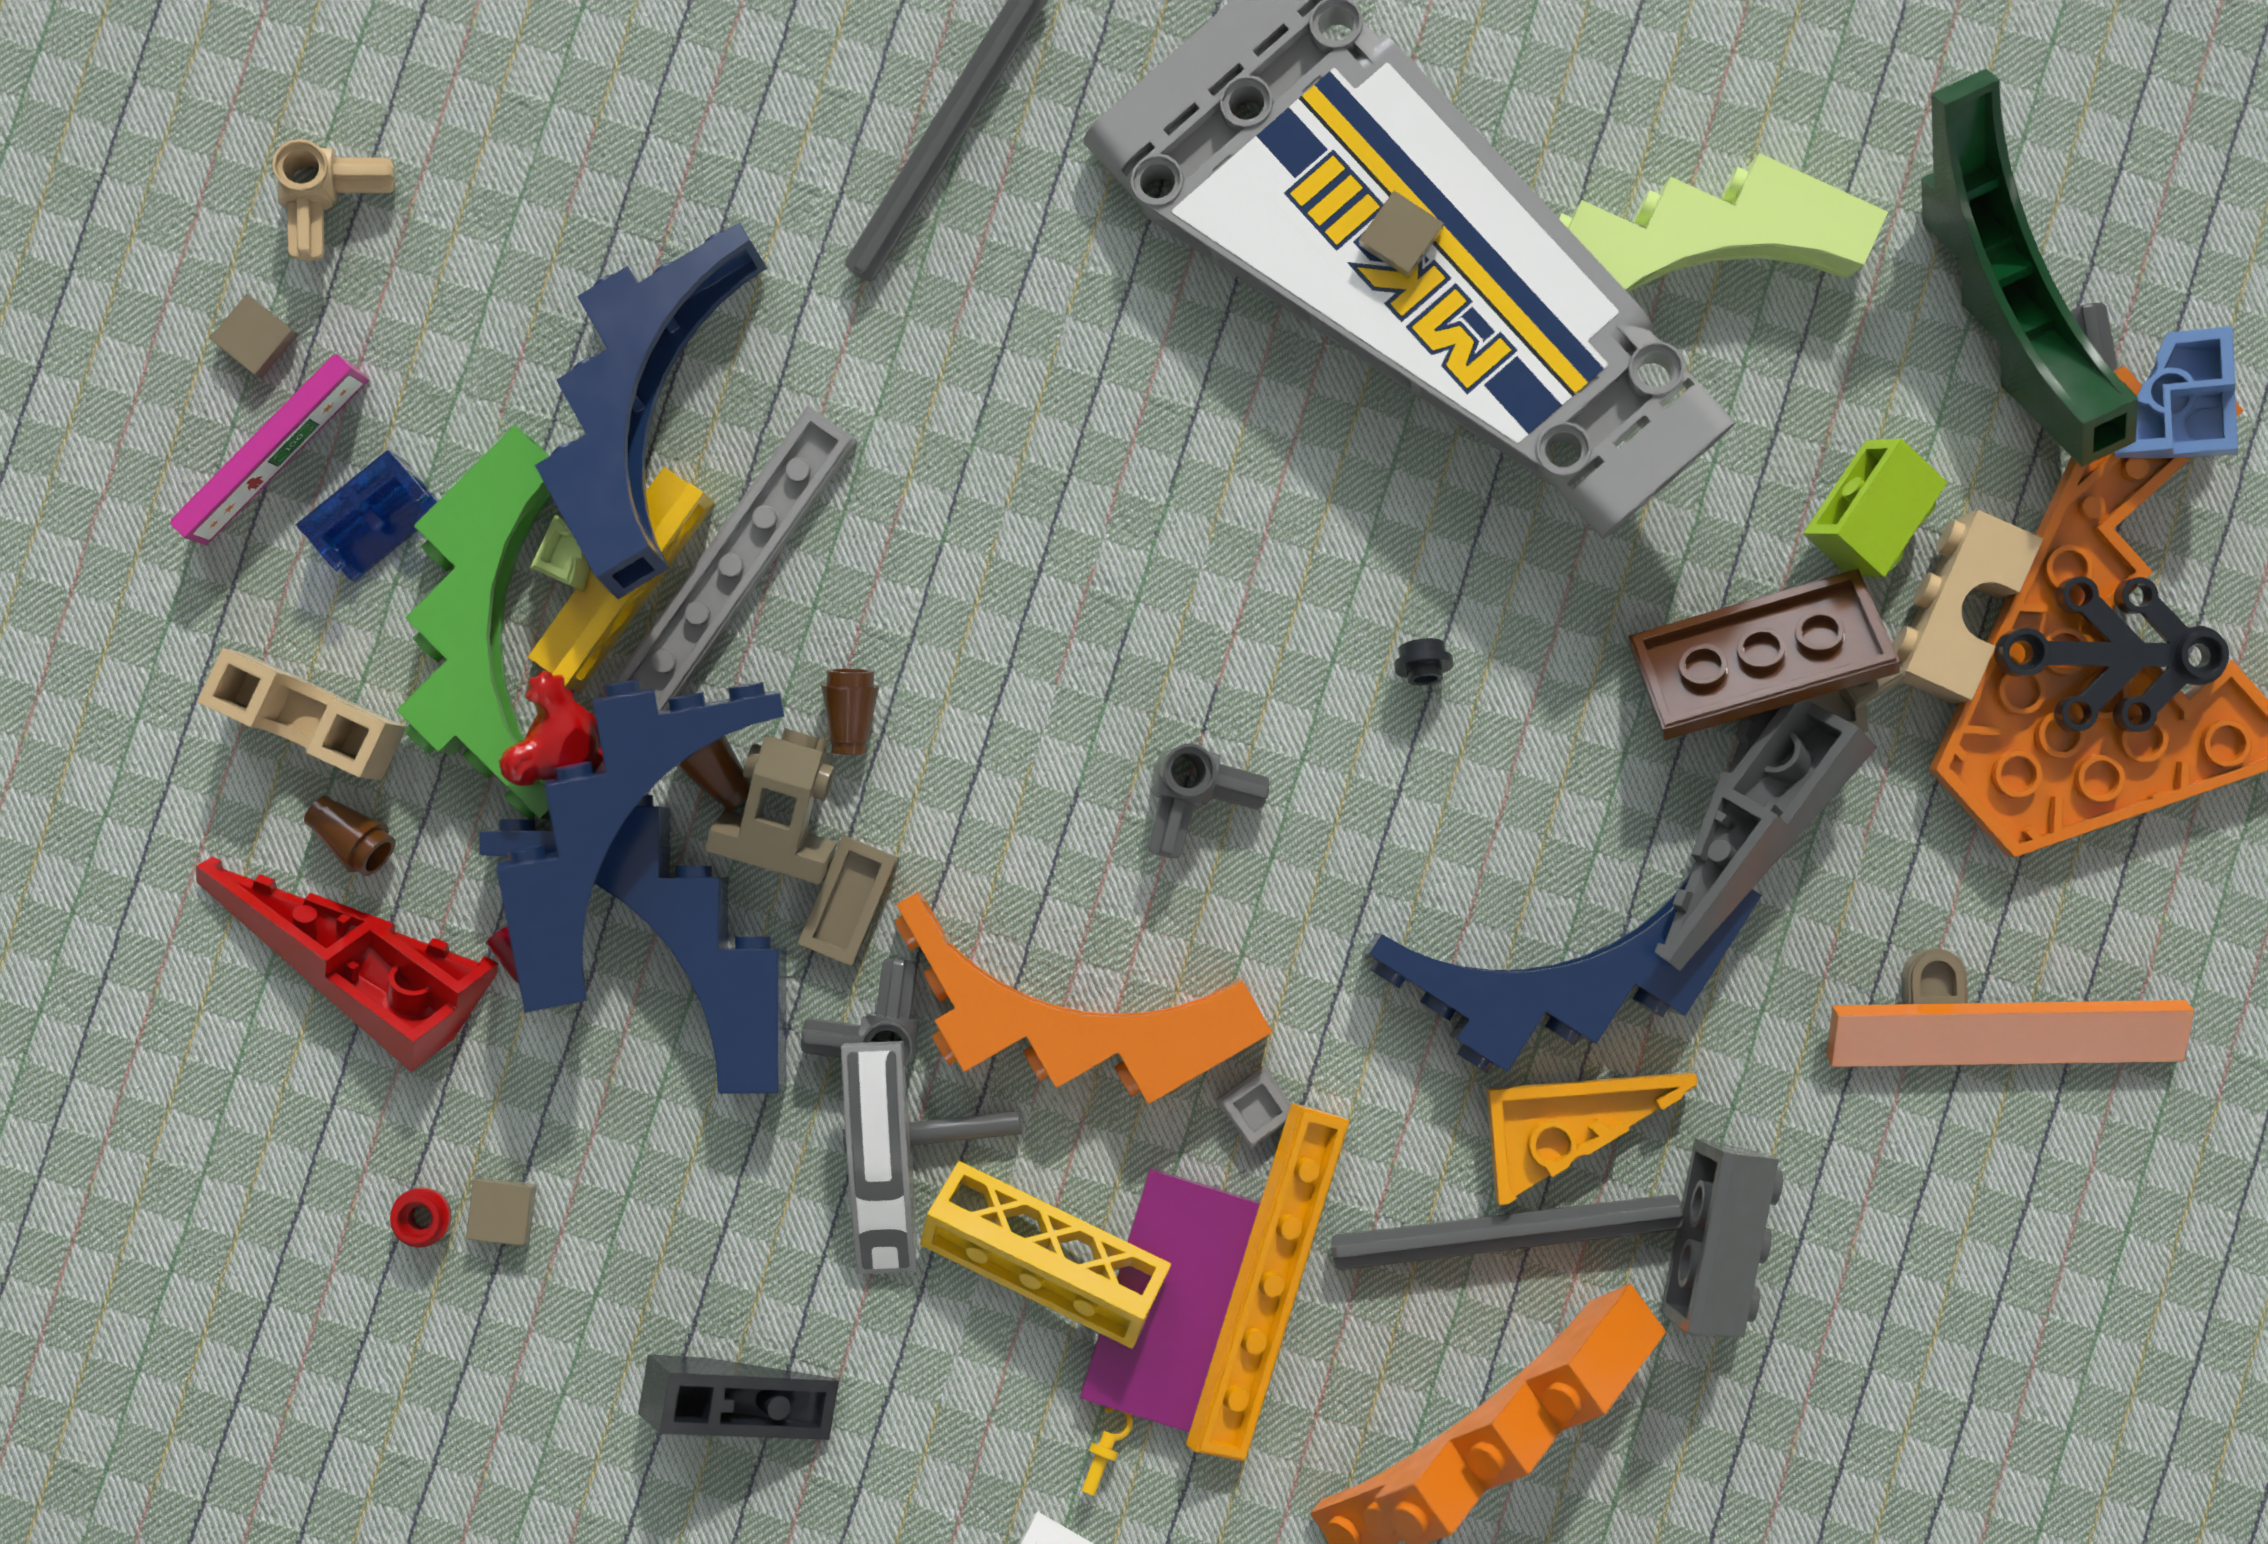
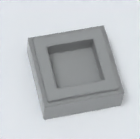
(1256, 1106)

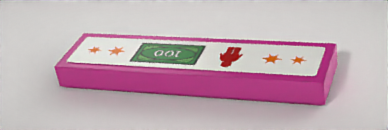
(269, 450)

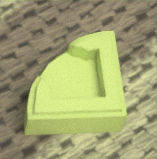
(561, 556)

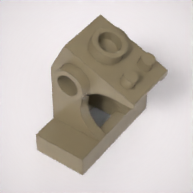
(795, 768)

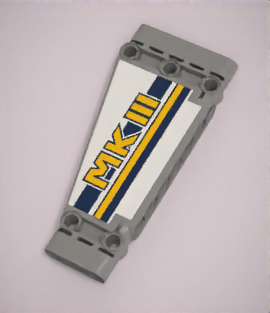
(1502, 315)

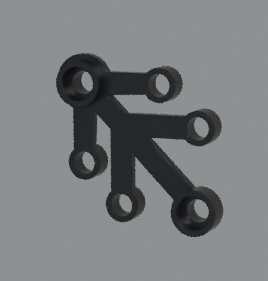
(2122, 654)

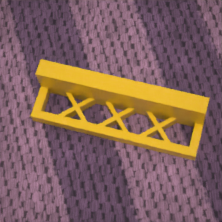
(595, 617)
(1042, 1272)

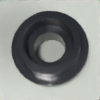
(1423, 661)

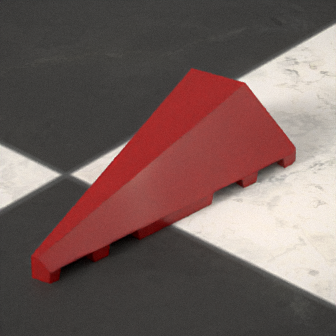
(389, 984)

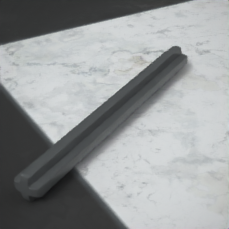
(942, 137)
(1507, 1232)

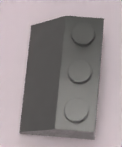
(1721, 1239)

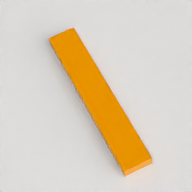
(1267, 1283)

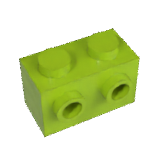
(1875, 507)

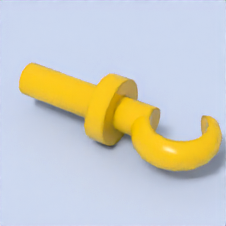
(1103, 1452)

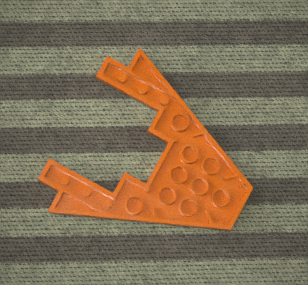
(2045, 784)

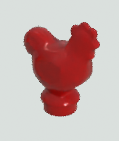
(557, 737)

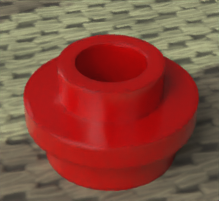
(403, 1220)

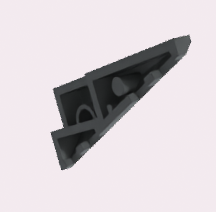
(1777, 784)

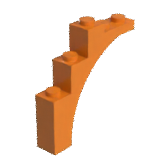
(1156, 1046)
(1504, 1436)

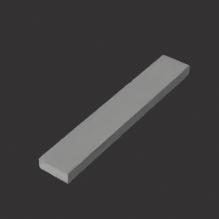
(738, 557)

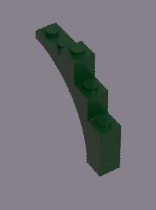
(2006, 284)

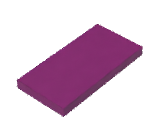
(1205, 1241)

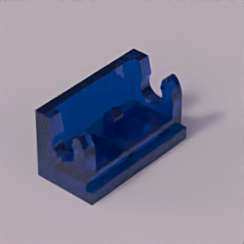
(368, 515)

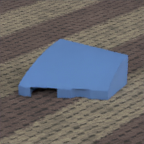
(2188, 398)

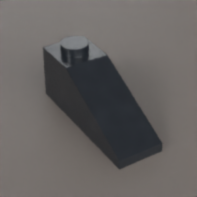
(735, 1399)

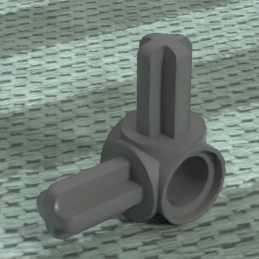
(1211, 781)
(891, 1014)

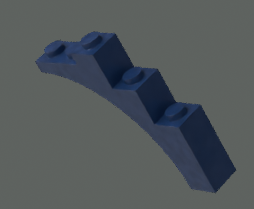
(614, 396)
(550, 892)
(737, 987)
(1578, 994)

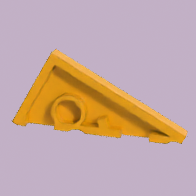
(1551, 1124)

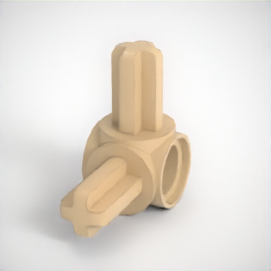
(308, 200)

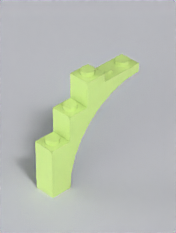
(1769, 216)

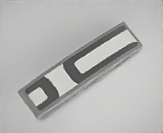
(879, 1157)

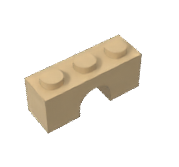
(1937, 647)
(302, 713)

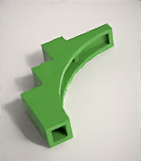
(479, 532)

